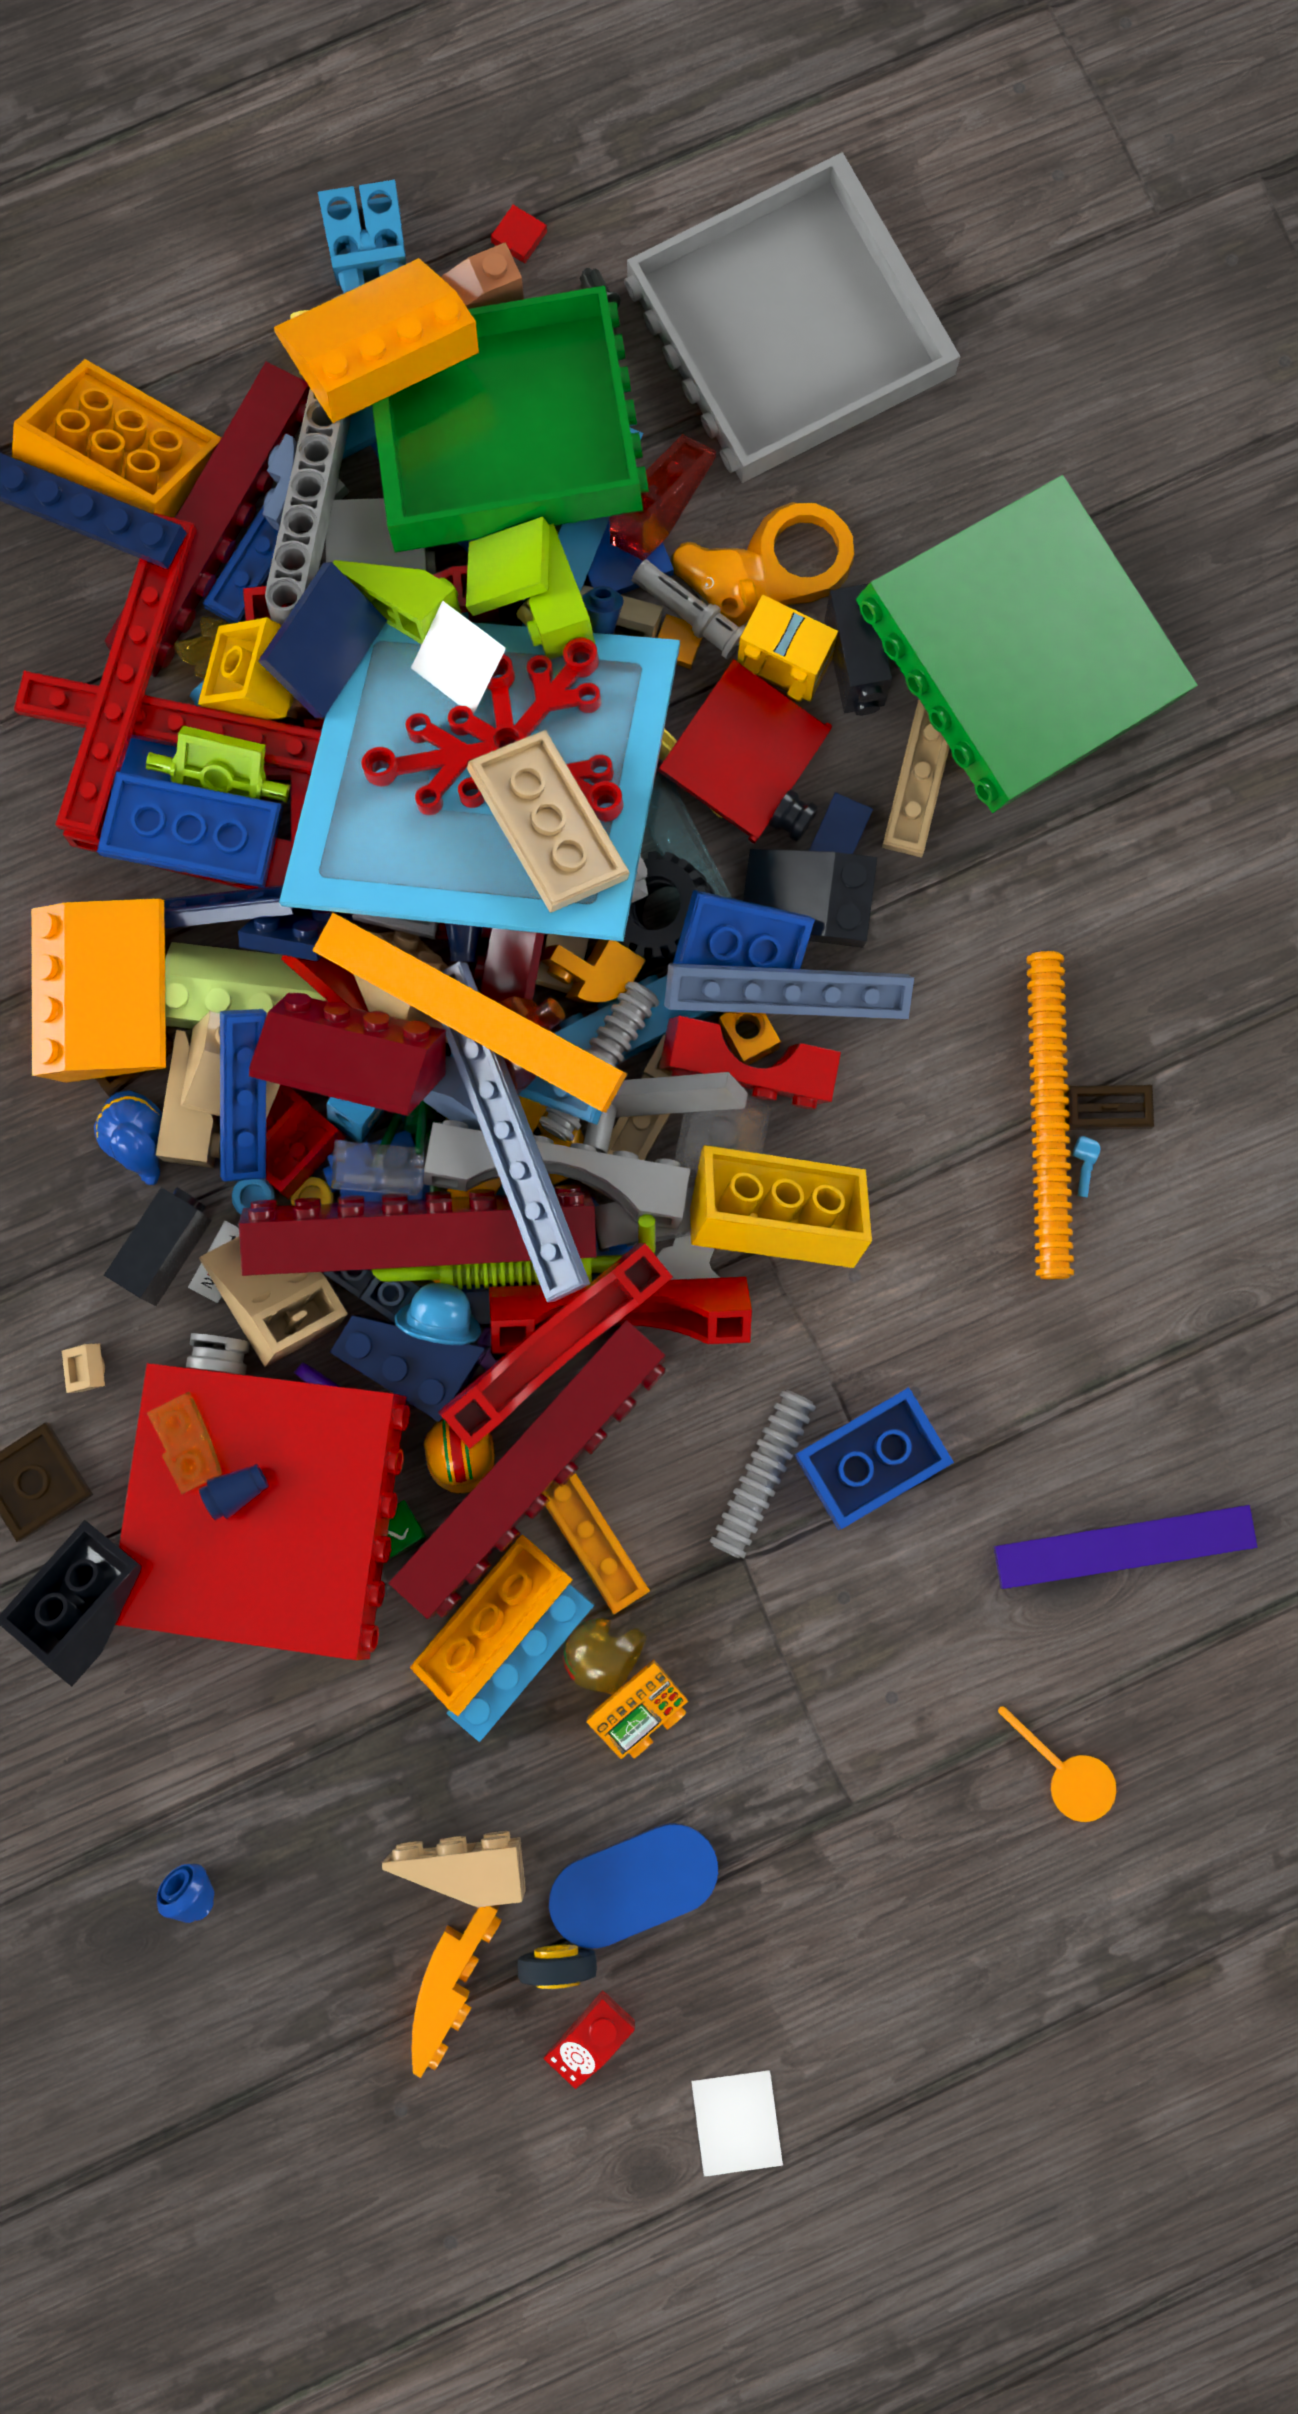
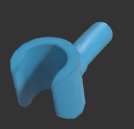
(1088, 1151)

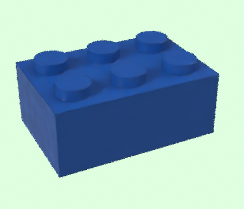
(873, 1459)

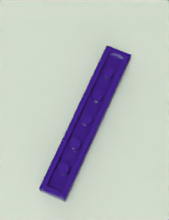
(1125, 1546)

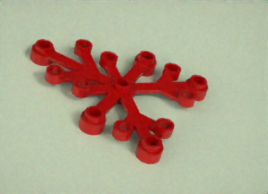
(455, 754)

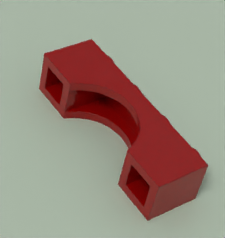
(801, 1073)

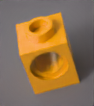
(751, 1049)

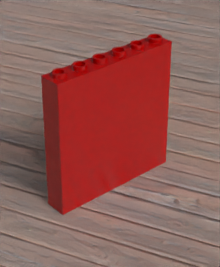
(298, 1558)

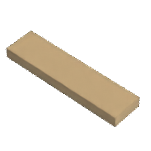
(917, 787)

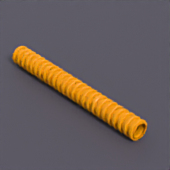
(1050, 1115)

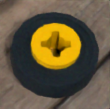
(557, 1966)

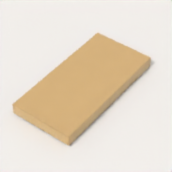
(548, 821)

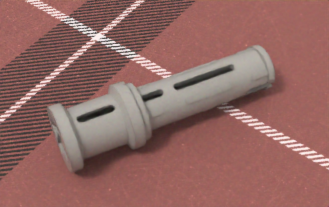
(703, 618)

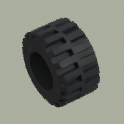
(663, 872)

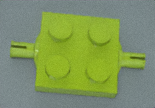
(219, 765)

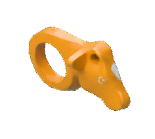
(739, 577)

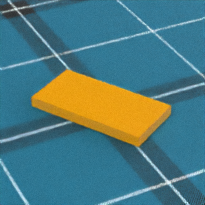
(490, 1624)

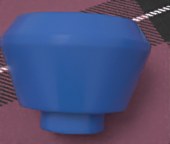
(186, 1894)

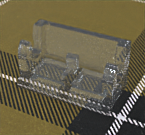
(376, 1168)

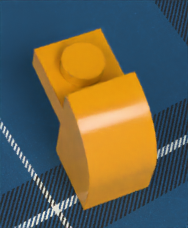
(600, 976)

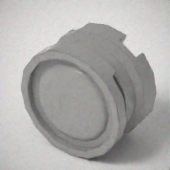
(217, 1359)

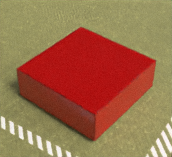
(520, 233)

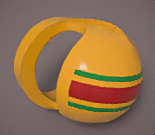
(453, 1463)

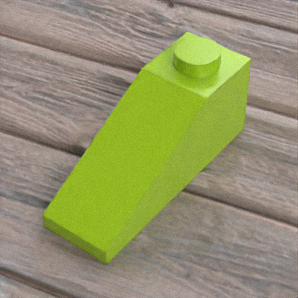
(401, 594)
(560, 611)

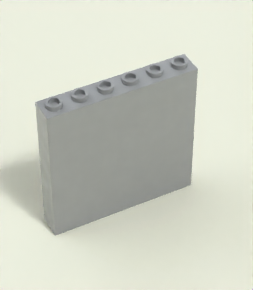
(791, 318)

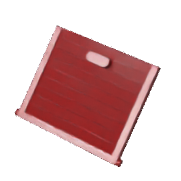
(744, 750)

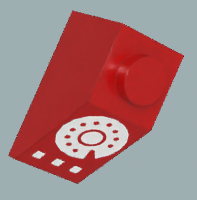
(590, 2040)

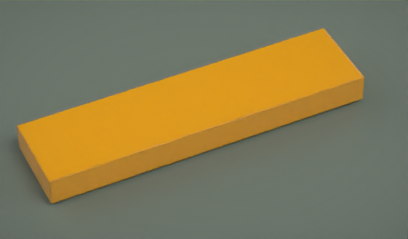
(595, 1544)

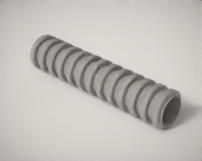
(608, 1046)
(763, 1474)

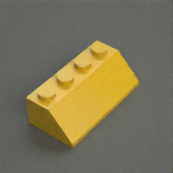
(780, 1207)

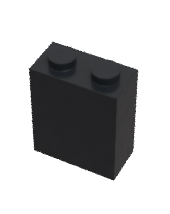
(858, 654)
(159, 1245)

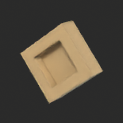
(83, 1368)

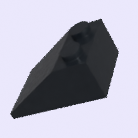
(818, 884)
(73, 1603)

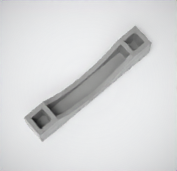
(462, 1160)

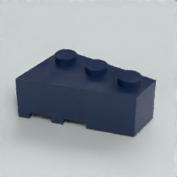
(408, 1366)

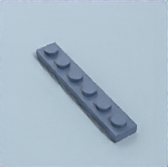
(788, 991)

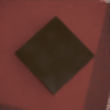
(38, 1482)

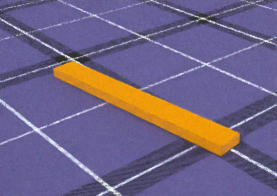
(470, 1013)

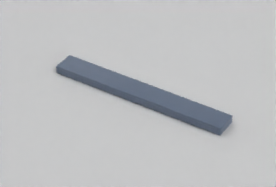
(517, 1160)

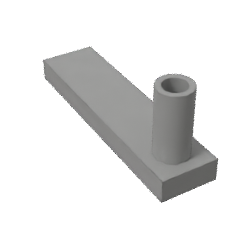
(666, 1096)

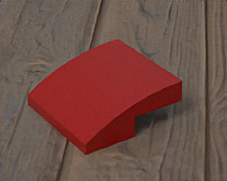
(295, 1141)

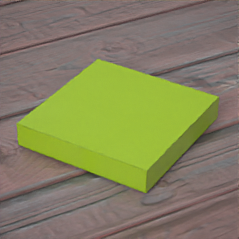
(508, 566)

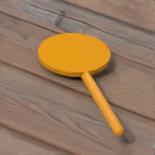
(1080, 1785)

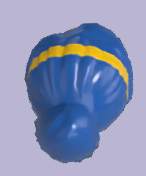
(130, 1133)

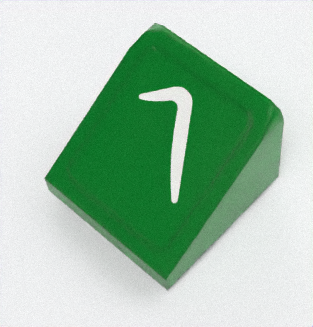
(404, 1530)

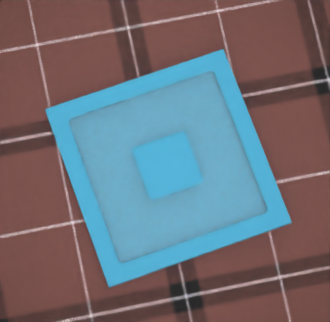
(381, 857)

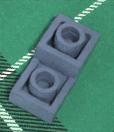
(280, 469)
(380, 1295)

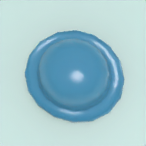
(439, 1315)

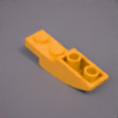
(440, 1997)

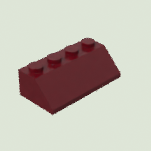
(509, 964)
(349, 1053)

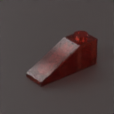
(671, 486)

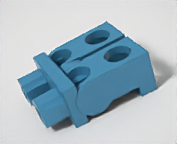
(369, 252)

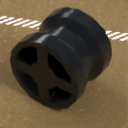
(793, 815)

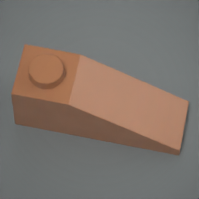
(487, 278)

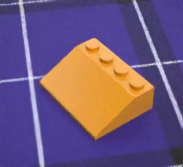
(379, 338)
(114, 441)
(98, 989)

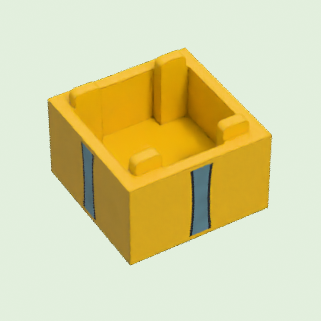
(787, 648)

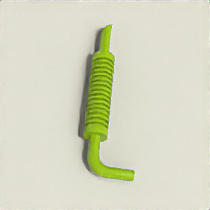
(505, 1271)

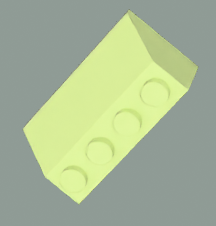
(224, 980)

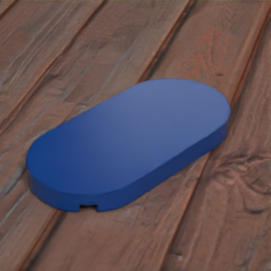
(633, 1885)

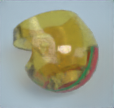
(600, 1660)

